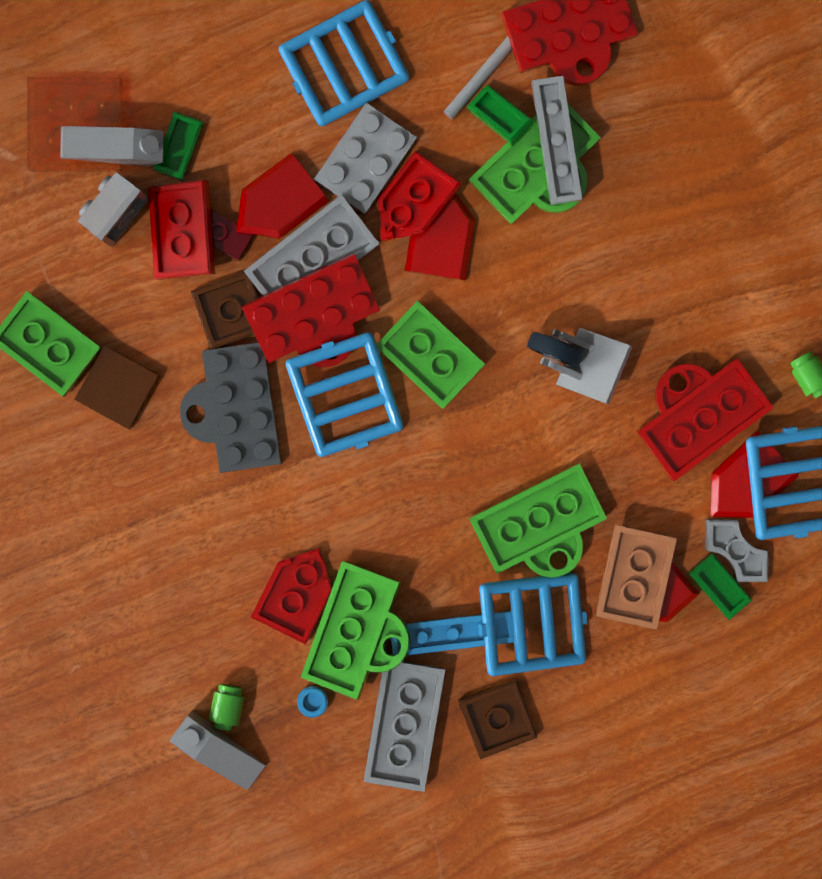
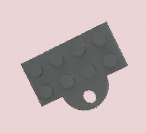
(236, 408)

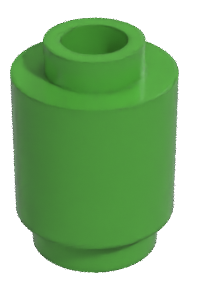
(808, 374)
(226, 707)

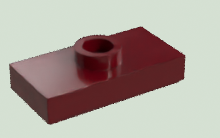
(226, 238)

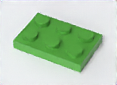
(46, 344)
(430, 355)

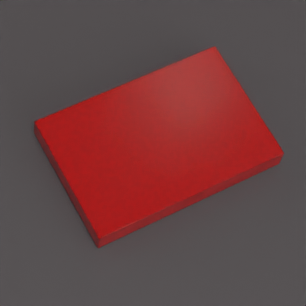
(181, 230)

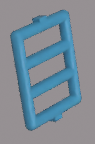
(313, 37)
(375, 368)
(757, 472)
(515, 589)

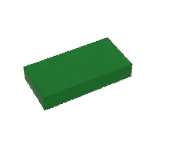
(500, 115)
(179, 145)
(719, 586)

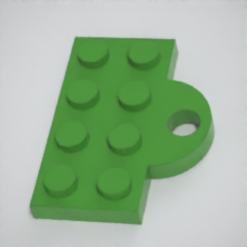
(517, 175)
(540, 523)
(356, 632)

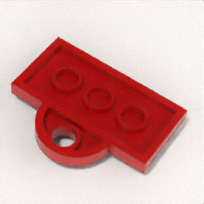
(566, 33)
(312, 311)
(701, 415)

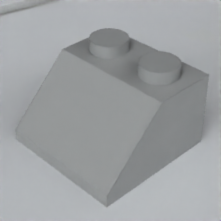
(112, 209)

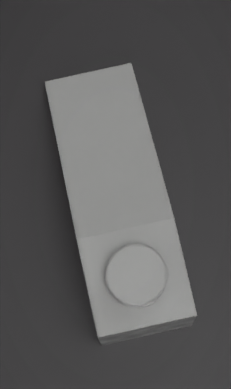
(112, 145)
(217, 751)

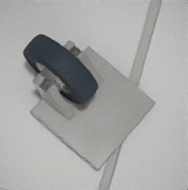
(591, 364)

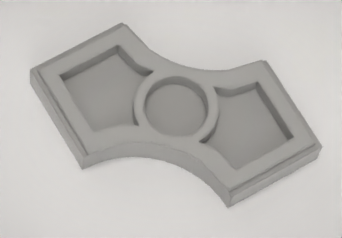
(726, 539)

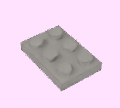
(365, 158)

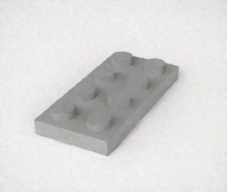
(315, 244)
(404, 726)

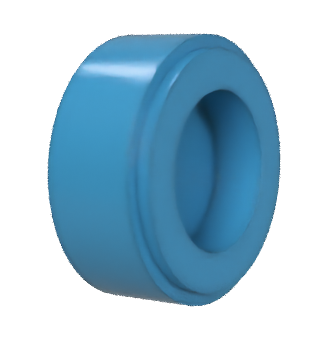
(312, 701)

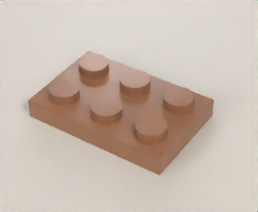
(635, 577)

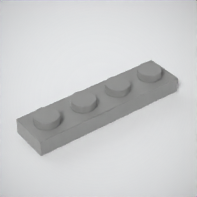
(556, 140)

